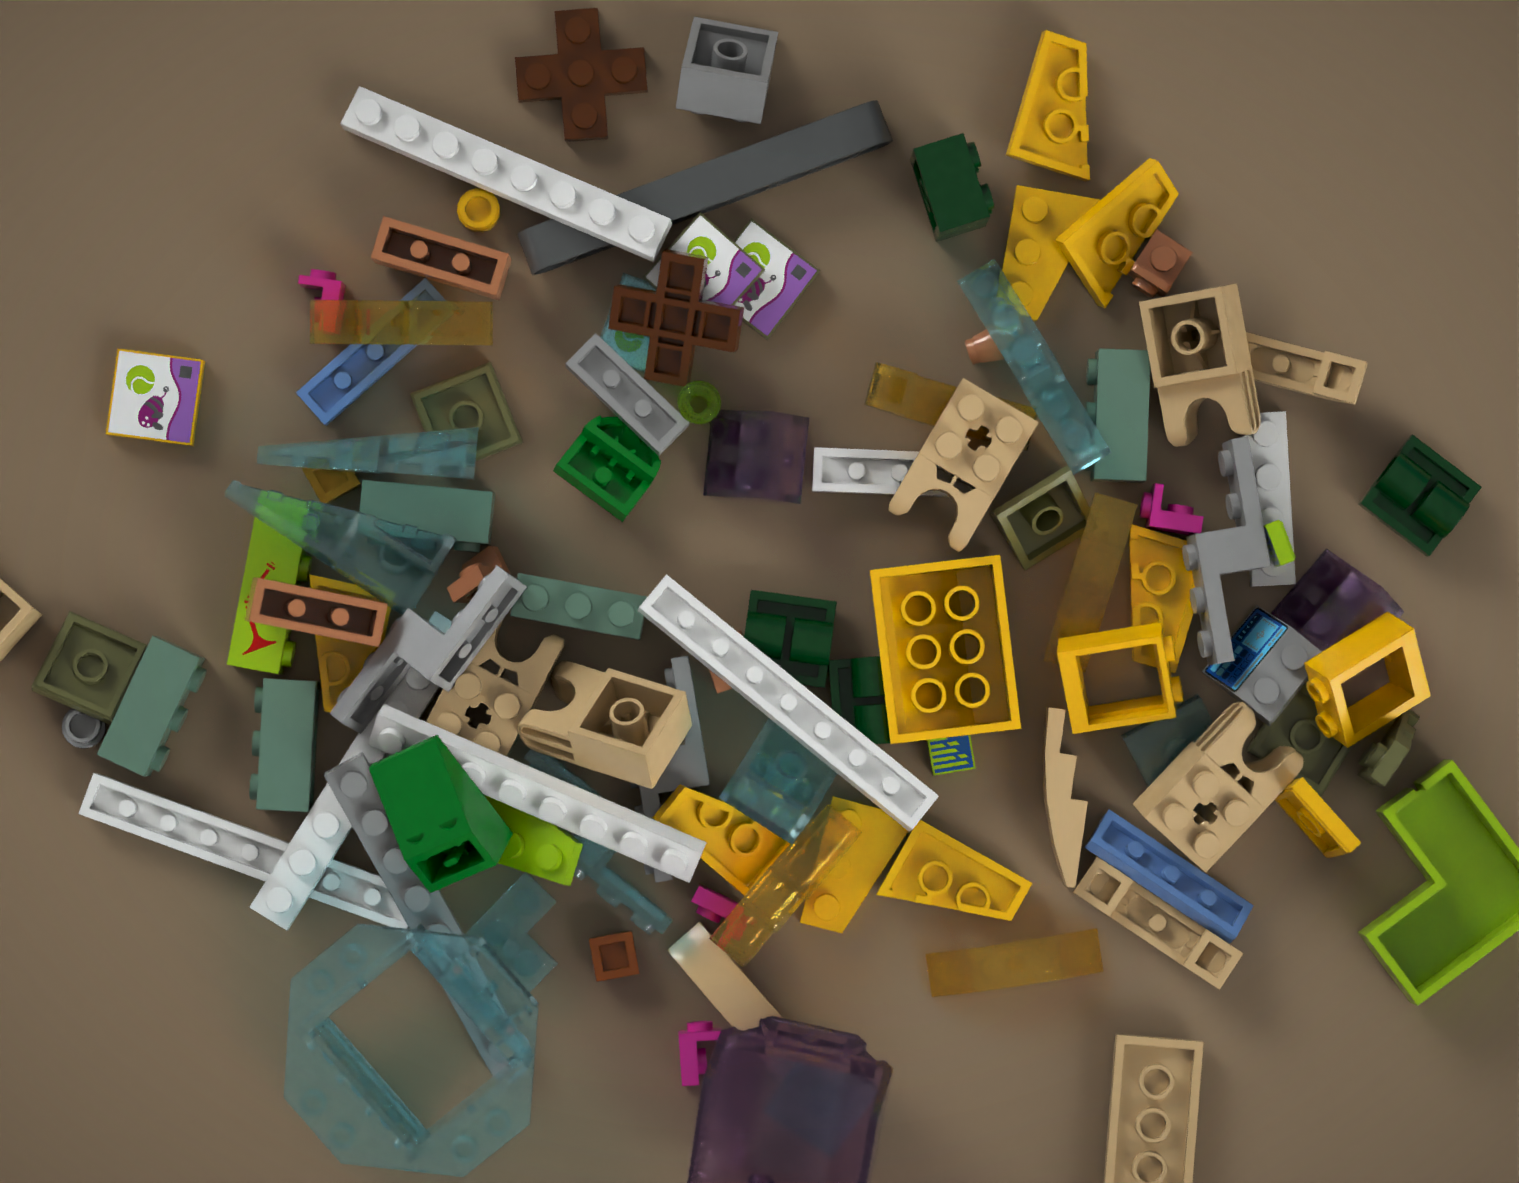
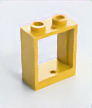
(1381, 638)
(1121, 713)

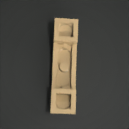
(1305, 369)
(1158, 923)
(721, 979)

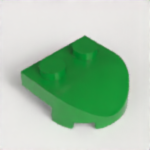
(610, 465)

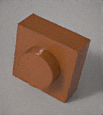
(614, 956)

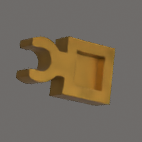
(331, 483)

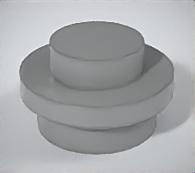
(82, 730)

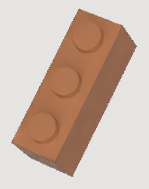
(441, 258)
(316, 611)

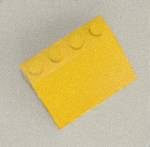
(945, 649)

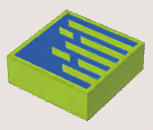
(1278, 543)
(951, 754)

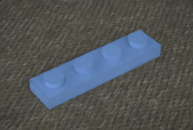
(357, 368)
(1169, 876)

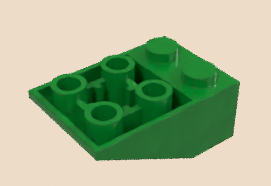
(438, 814)

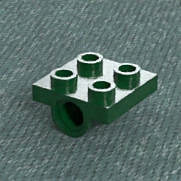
(1420, 495)
(793, 633)
(860, 696)

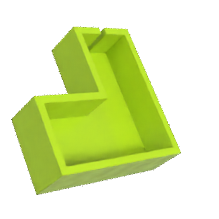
(1469, 888)

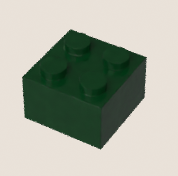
(951, 186)

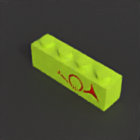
(274, 559)

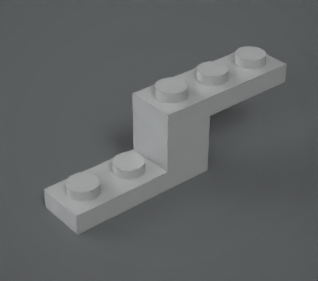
(1226, 551)
(427, 649)
(689, 761)

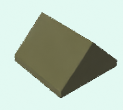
(1043, 517)

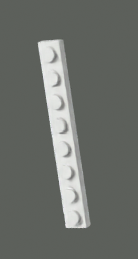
(506, 174)
(788, 703)
(549, 797)
(326, 822)
(231, 846)

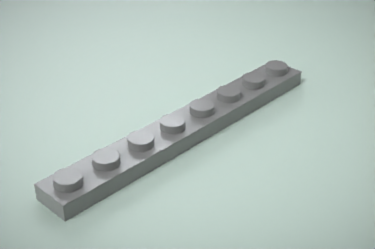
(363, 807)

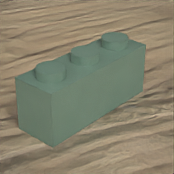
(1120, 413)
(434, 509)
(580, 607)
(153, 707)
(285, 745)

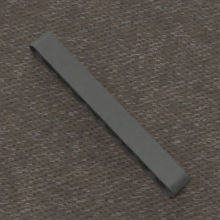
(723, 180)

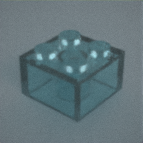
(778, 782)

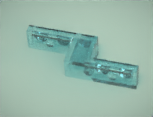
(1034, 366)
(595, 857)

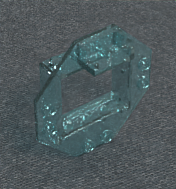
(352, 1103)

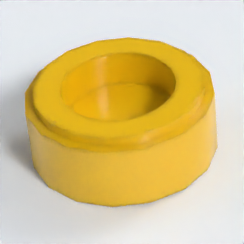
(478, 210)

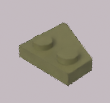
(1384, 758)

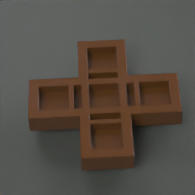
(581, 74)
(676, 318)

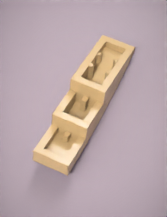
(1064, 815)

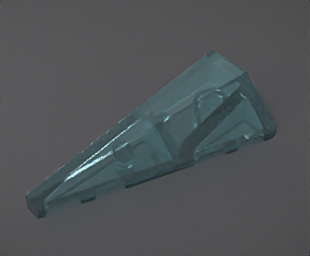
(420, 453)
(377, 555)

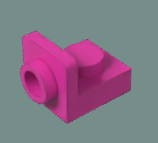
(325, 282)
(1176, 519)
(712, 904)
(693, 1059)

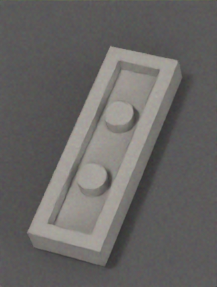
(627, 394)

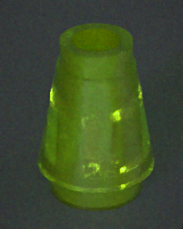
(701, 390)

